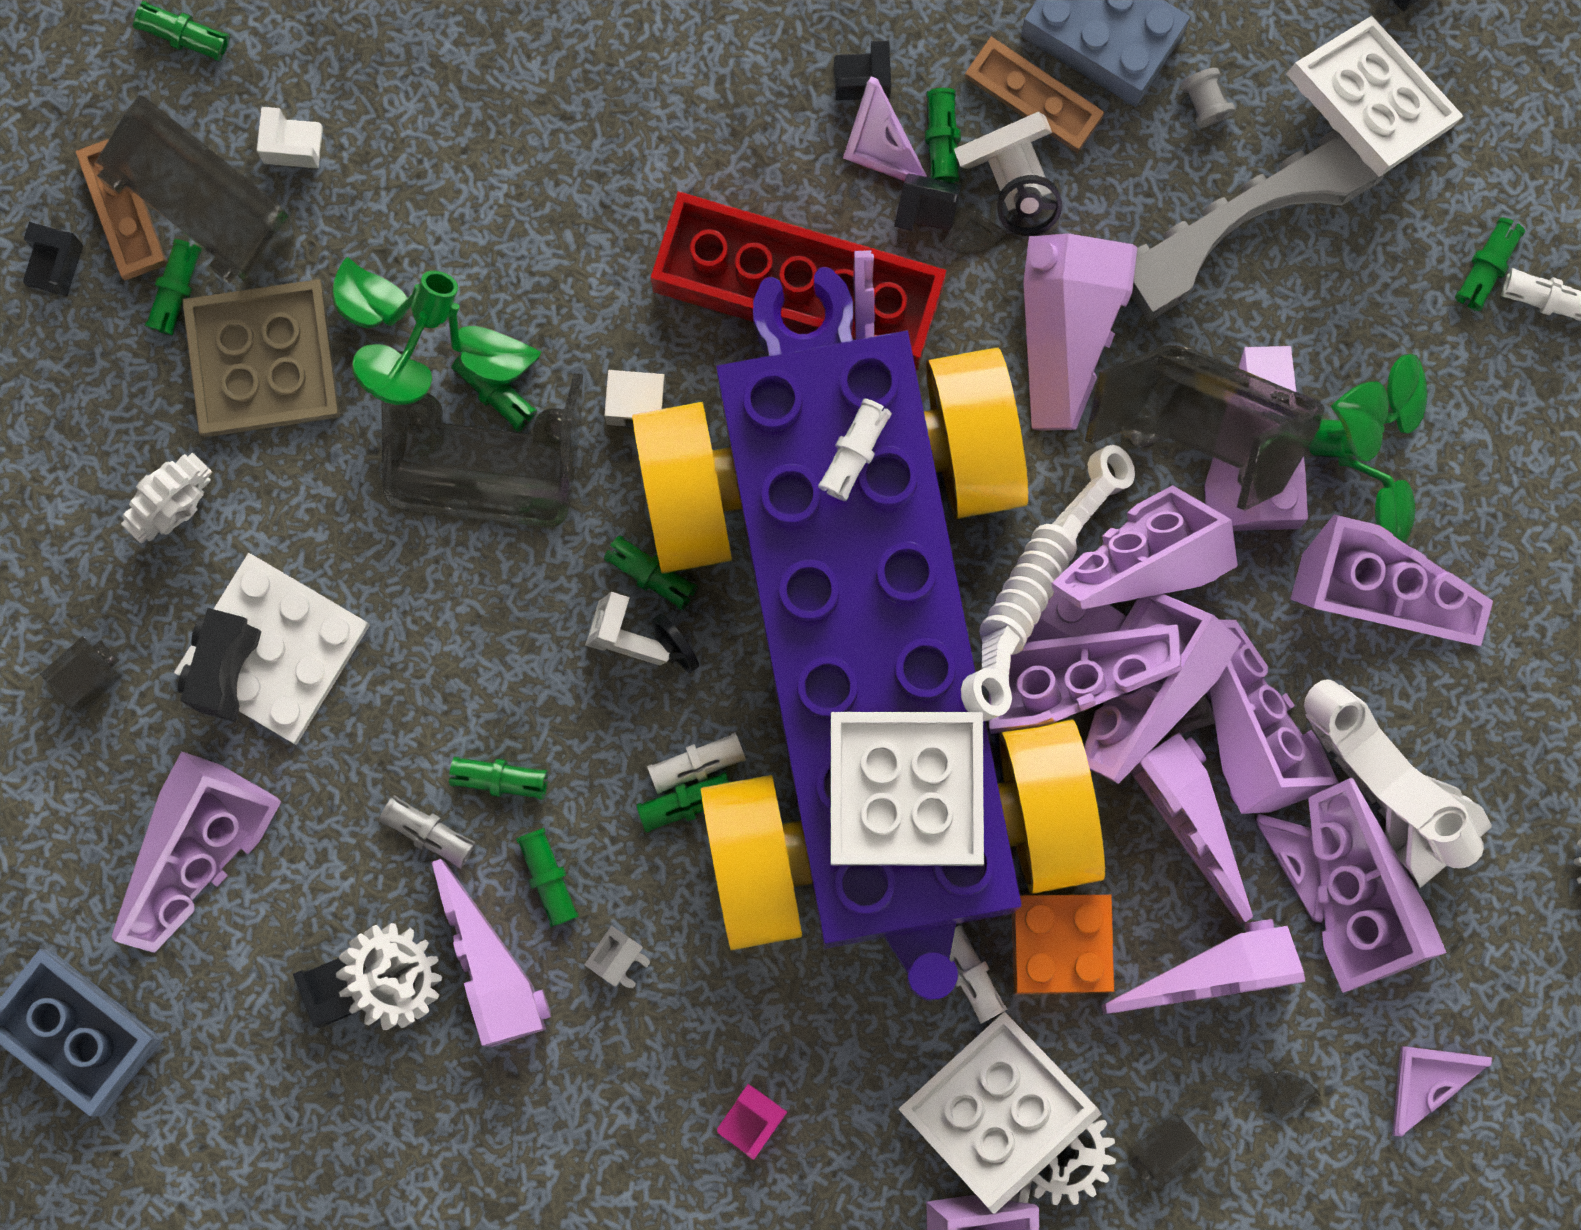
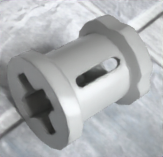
(1208, 97)

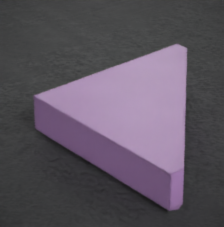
(879, 138)
(863, 294)
(1295, 853)
(1428, 1081)

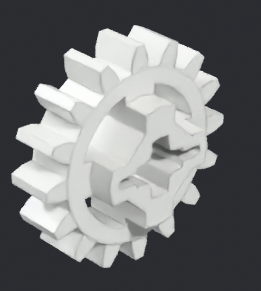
(166, 498)
(390, 997)
(1083, 1156)

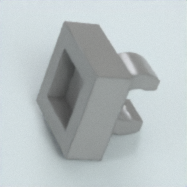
(614, 957)

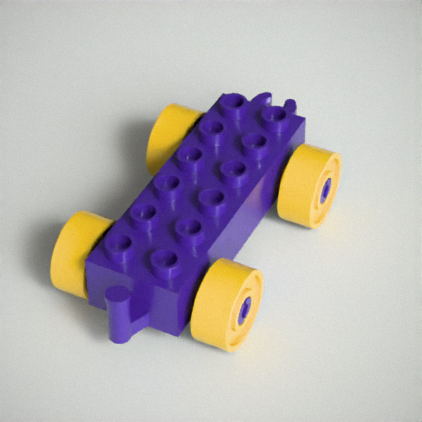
(862, 620)

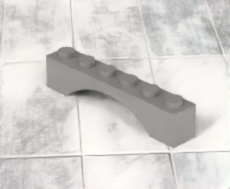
(1325, 176)

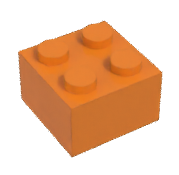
(1063, 945)

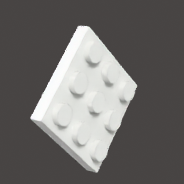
(1374, 95)
(299, 649)
(907, 788)
(999, 1112)

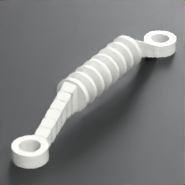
(1030, 583)

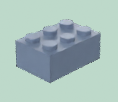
(1109, 40)
(73, 1033)

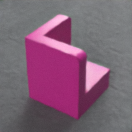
(751, 1121)

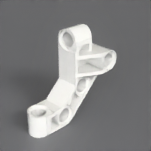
(1424, 817)

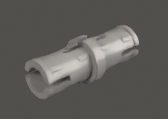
(427, 831)

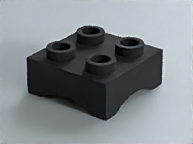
(221, 649)

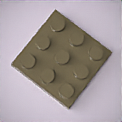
(261, 358)

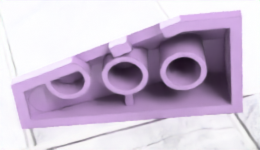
(1070, 307)
(1221, 487)
(1161, 549)
(1079, 672)
(1139, 719)
(1258, 742)
(1240, 964)
(499, 990)

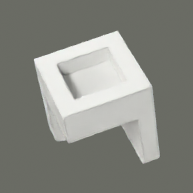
(288, 140)
(632, 394)

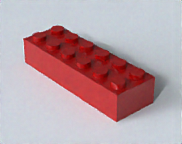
(723, 254)

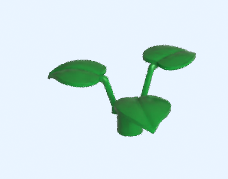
(394, 377)
(1360, 434)

